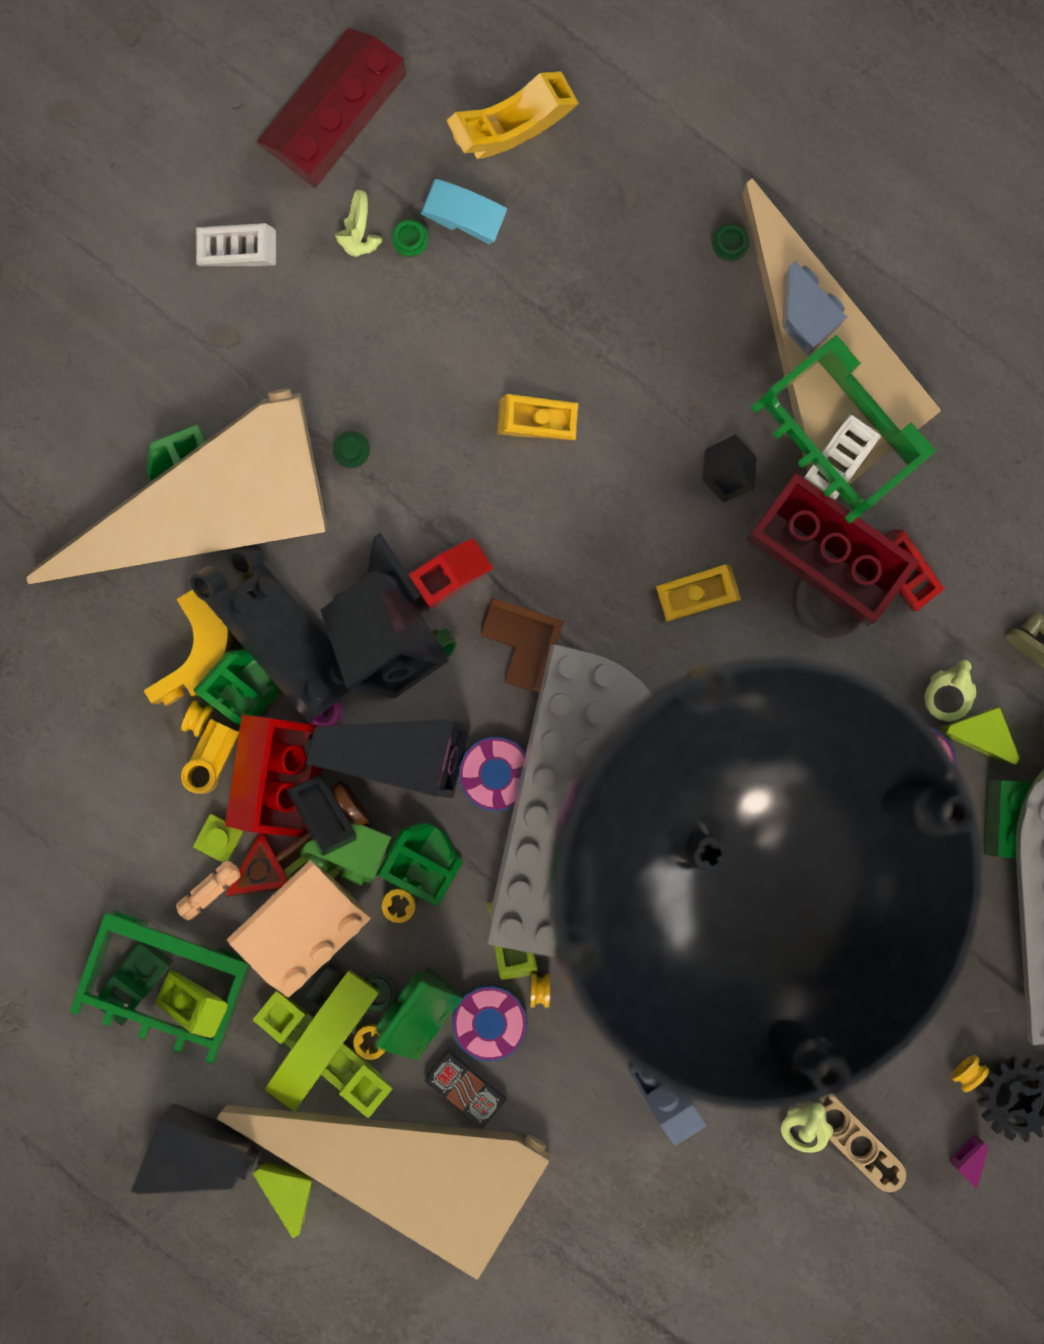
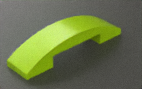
(321, 1040)
(346, 1071)

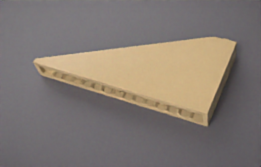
(815, 397)
(230, 492)
(430, 1182)

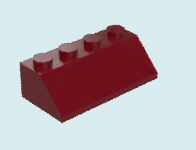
(333, 105)
(839, 559)

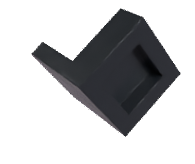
(729, 468)

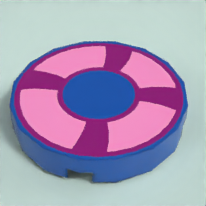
(492, 773)
(489, 1023)

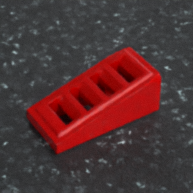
(934, 586)

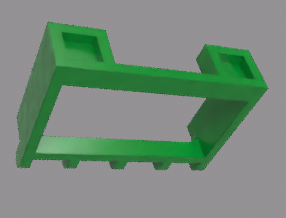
(840, 363)
(137, 929)

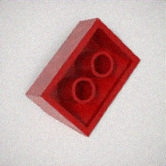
(266, 765)

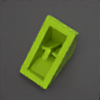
(984, 733)
(287, 1191)

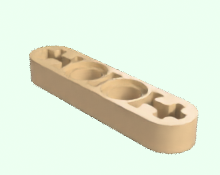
(854, 1128)

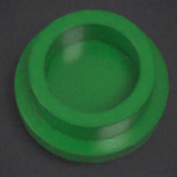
(409, 238)

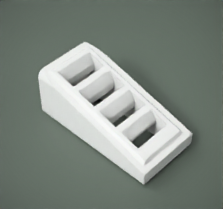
(266, 245)
(861, 431)

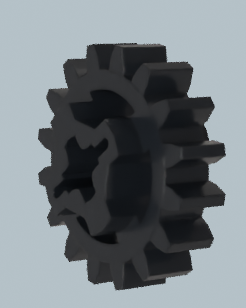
(1005, 1105)

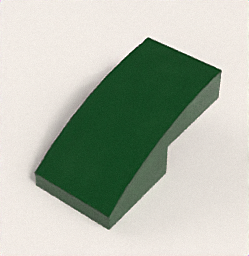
(136, 978)

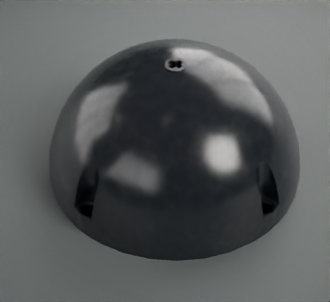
(820, 889)

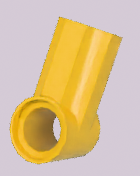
(211, 753)

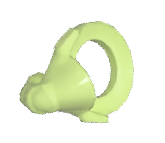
(355, 226)
(956, 676)
(814, 1122)

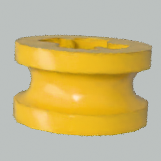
(196, 718)
(409, 909)
(540, 990)
(359, 1039)
(969, 1073)

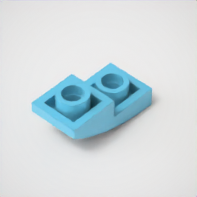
(464, 210)

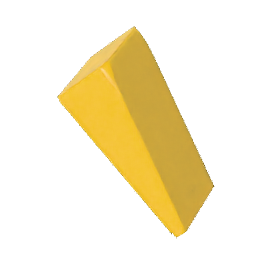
(537, 417)
(698, 592)

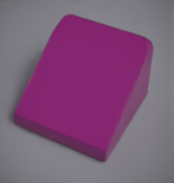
(970, 1160)

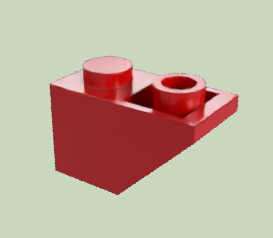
(451, 572)

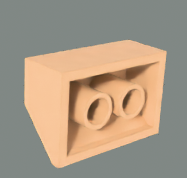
(299, 928)

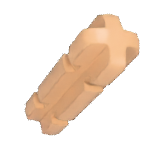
(208, 890)

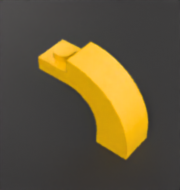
(516, 118)
(210, 643)

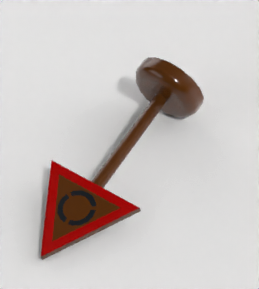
(263, 868)

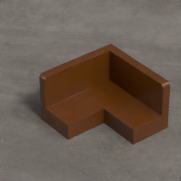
(530, 635)

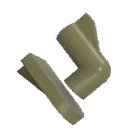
(1024, 638)

